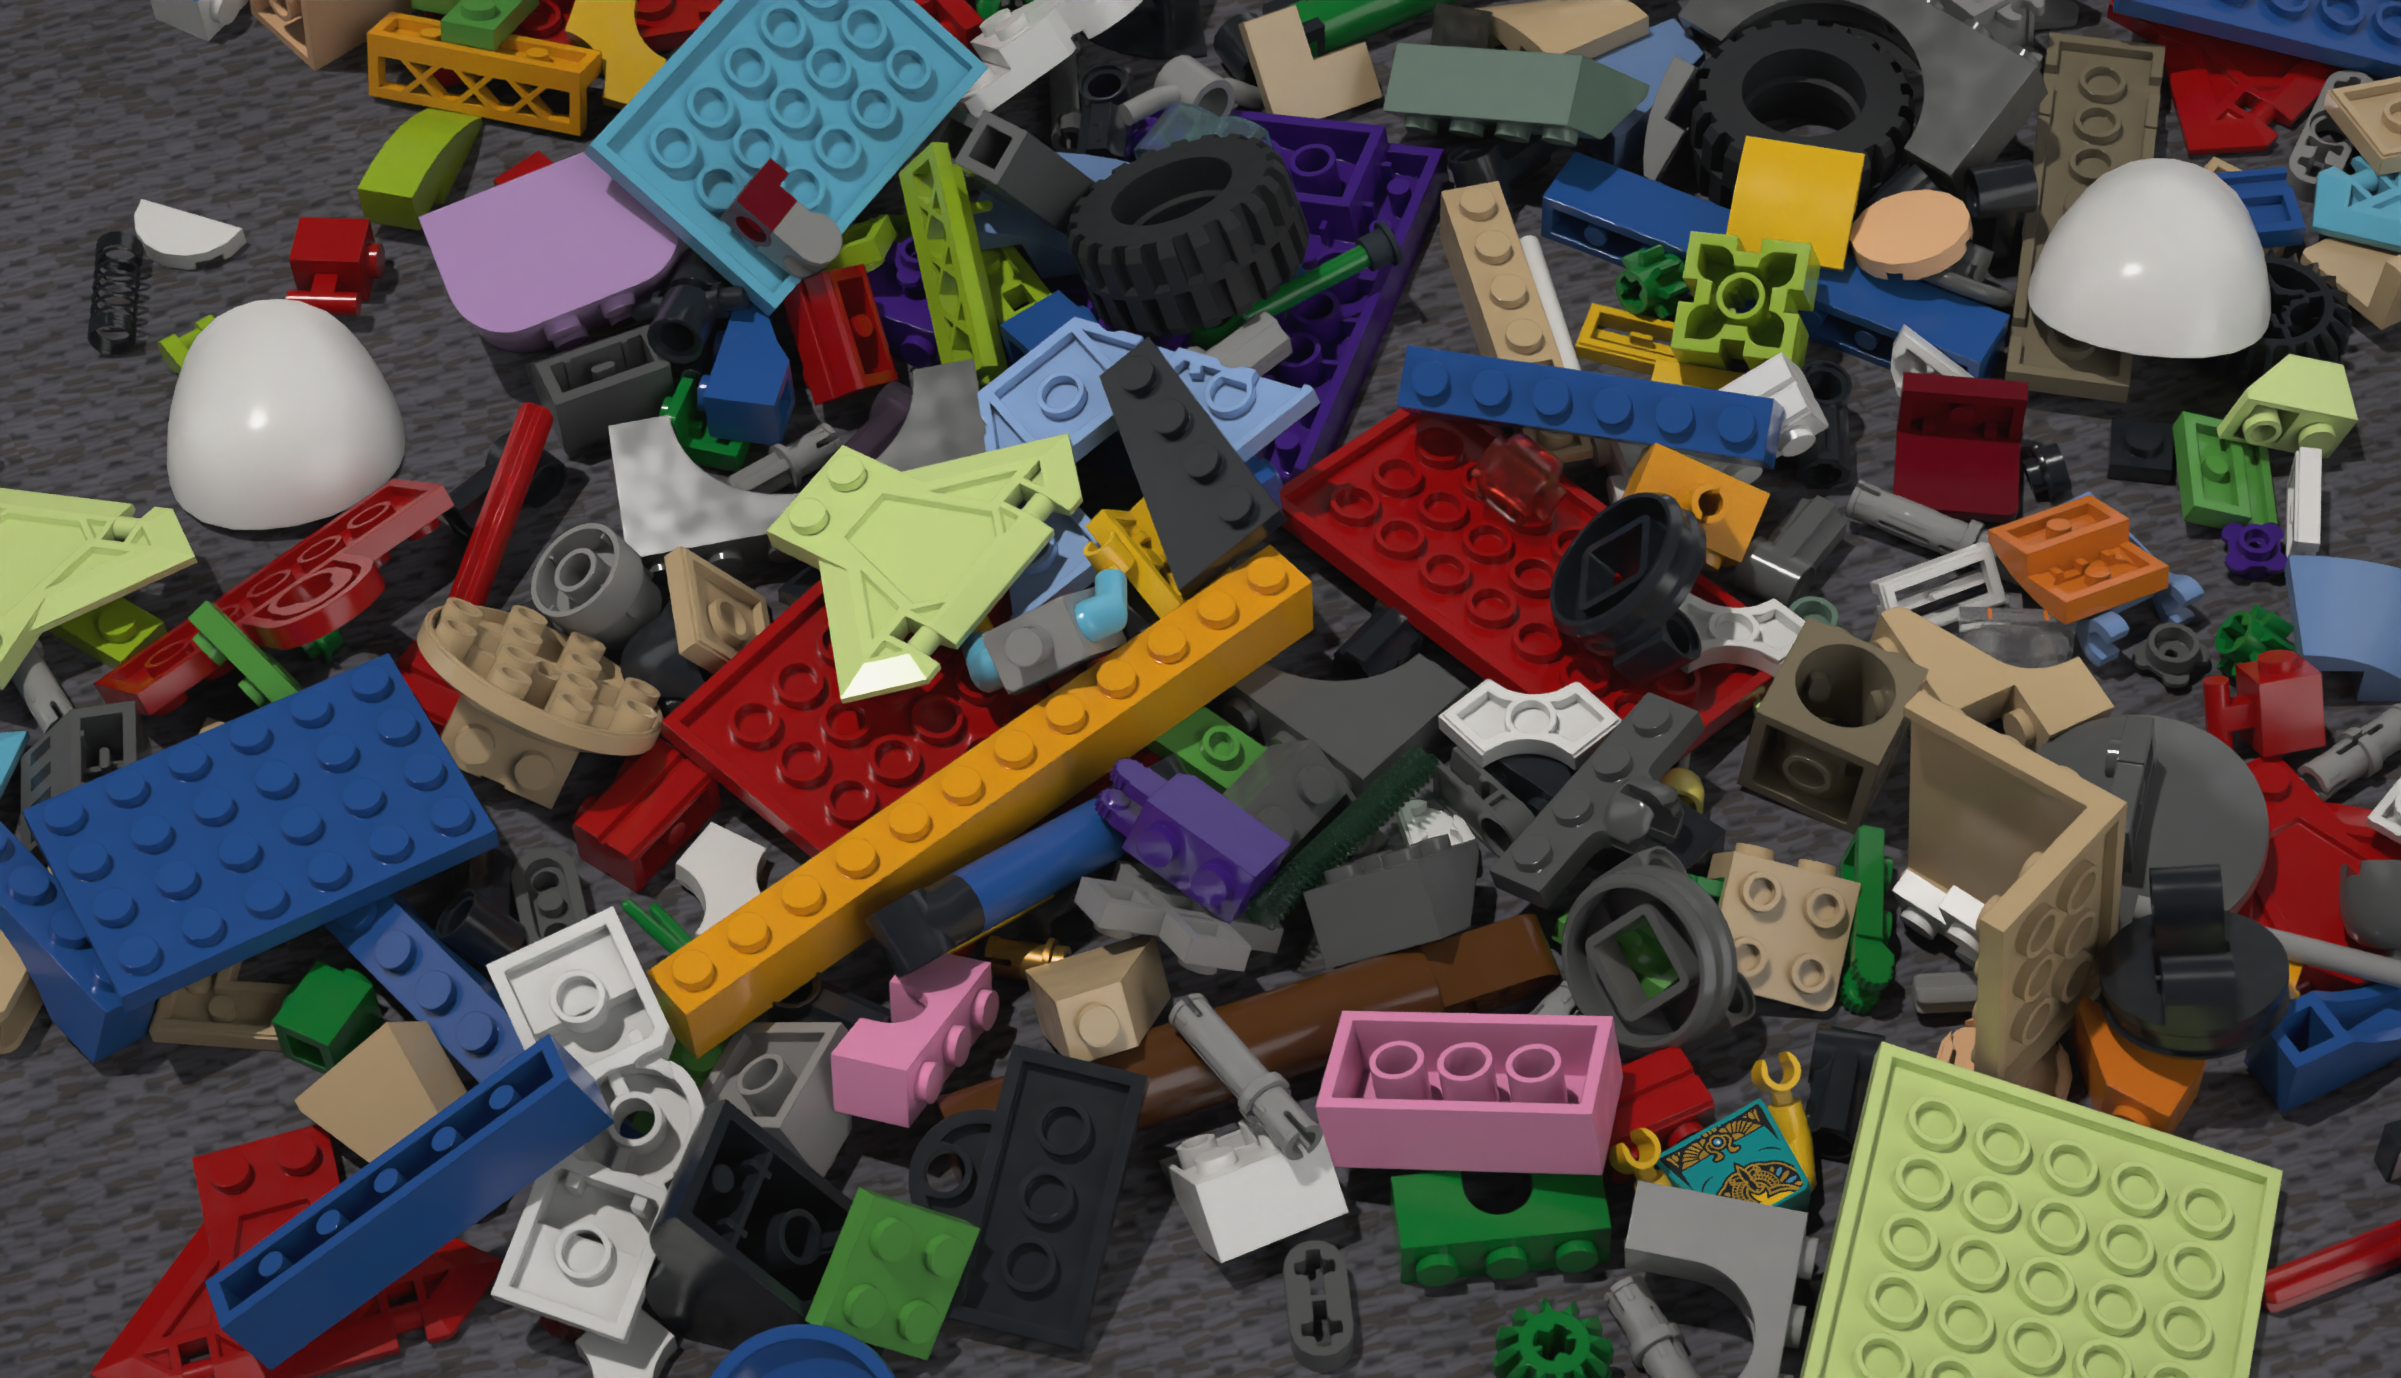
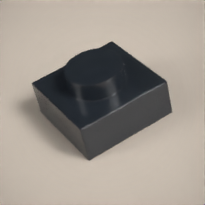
(2140, 451)

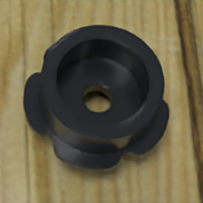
(2047, 471)

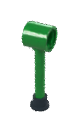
(1371, 252)

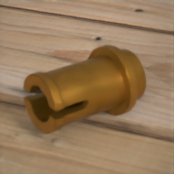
(1013, 957)

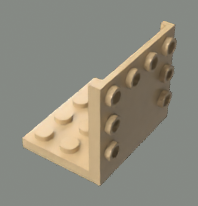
(2039, 857)

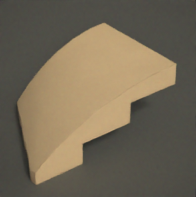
(1567, 26)

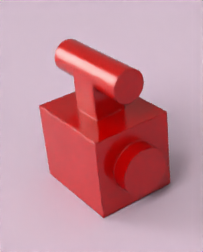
(335, 263)
(2274, 707)

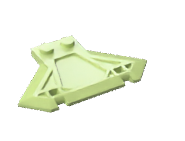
(921, 551)
(69, 559)

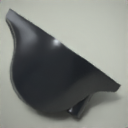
(655, 658)

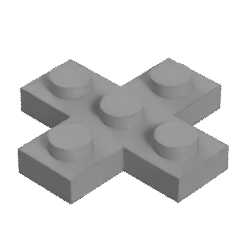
(1150, 905)

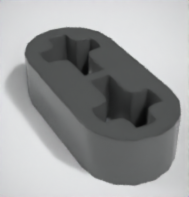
(1304, 1307)

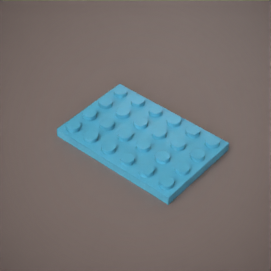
(814, 85)

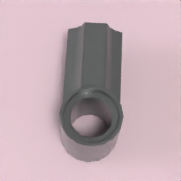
(1789, 558)

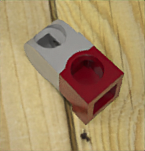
(781, 225)

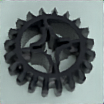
(2305, 320)

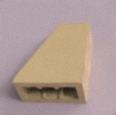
(1100, 997)
(384, 1089)

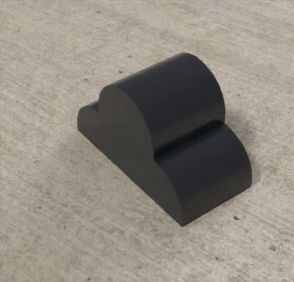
(741, 1234)

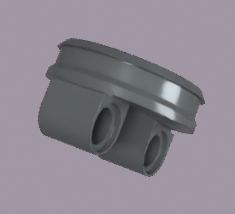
(1694, 936)

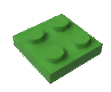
(893, 1273)

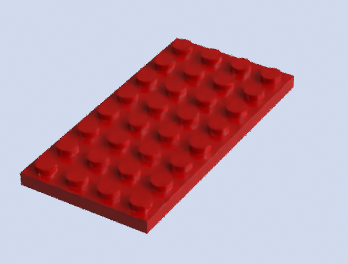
(1408, 529)

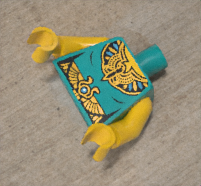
(1746, 1156)

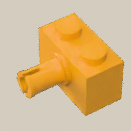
(1721, 502)

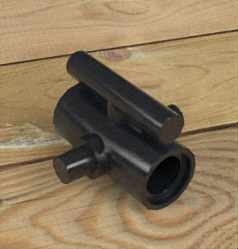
(690, 314)

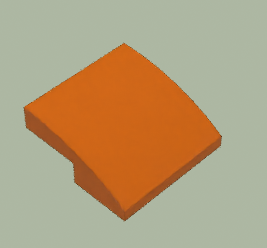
(2077, 559)

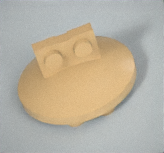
(532, 697)

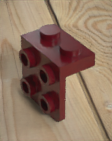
(1960, 445)

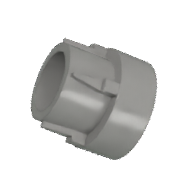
(595, 586)

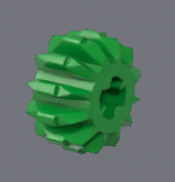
(1534, 1340)

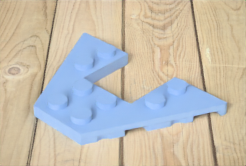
(1060, 392)

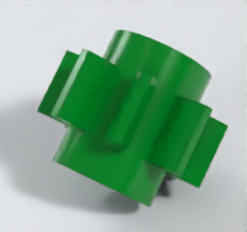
(1651, 282)
(2248, 635)

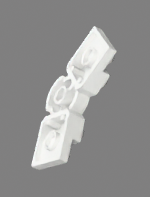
(1031, 42)
(589, 1219)

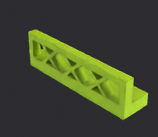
(952, 262)

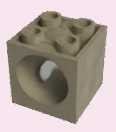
(1822, 766)

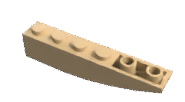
(1501, 292)

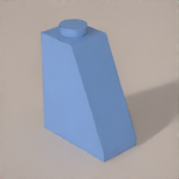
(1647, 62)

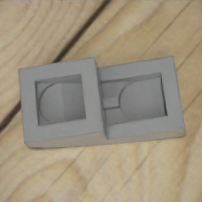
(1662, 135)

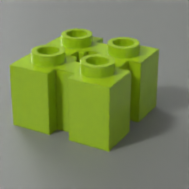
(1723, 278)

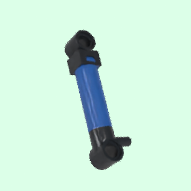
(1000, 884)

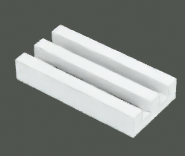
(2304, 503)
(1988, 574)

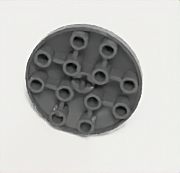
(2184, 797)

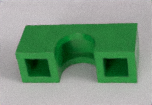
(1448, 1238)

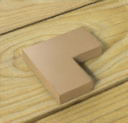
(1297, 83)
(220, 1013)

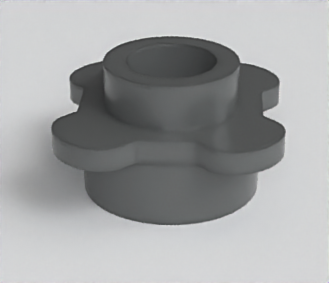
(2171, 640)

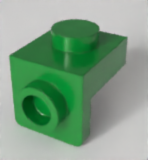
(694, 433)

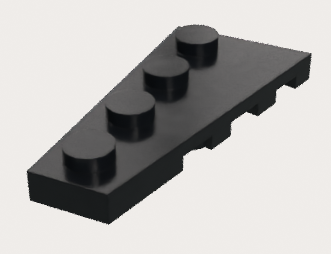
(1191, 476)

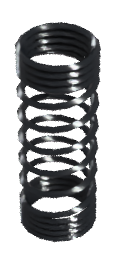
(120, 266)

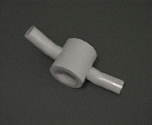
(1193, 83)

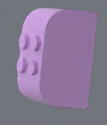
(550, 256)

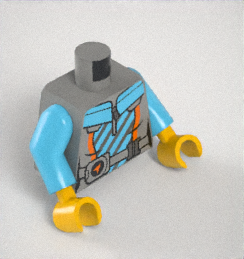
(1056, 634)

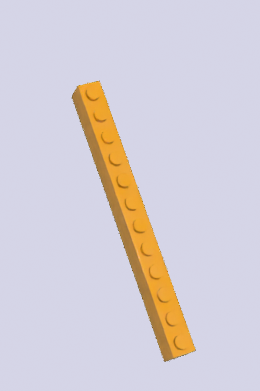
(981, 799)

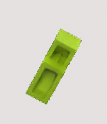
(417, 167)

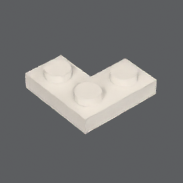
(1934, 912)

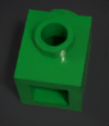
(326, 1016)

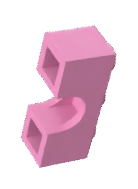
(900, 1066)

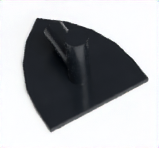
(1157, 31)

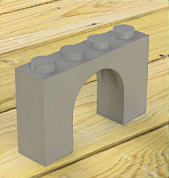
(1737, 1248)

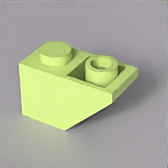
(2294, 407)

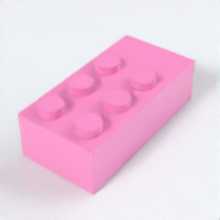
(1471, 1092)

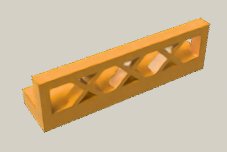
(518, 60)

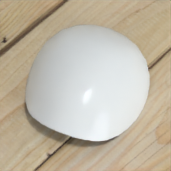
(2155, 265)
(279, 419)

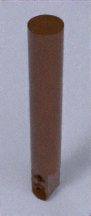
(1297, 1023)

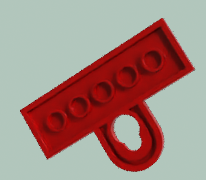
(291, 598)

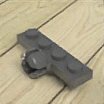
(1605, 803)

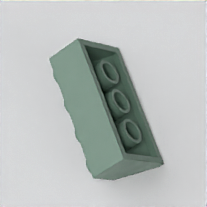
(1508, 93)

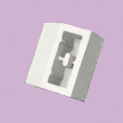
(1247, 1192)

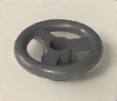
(1968, 279)

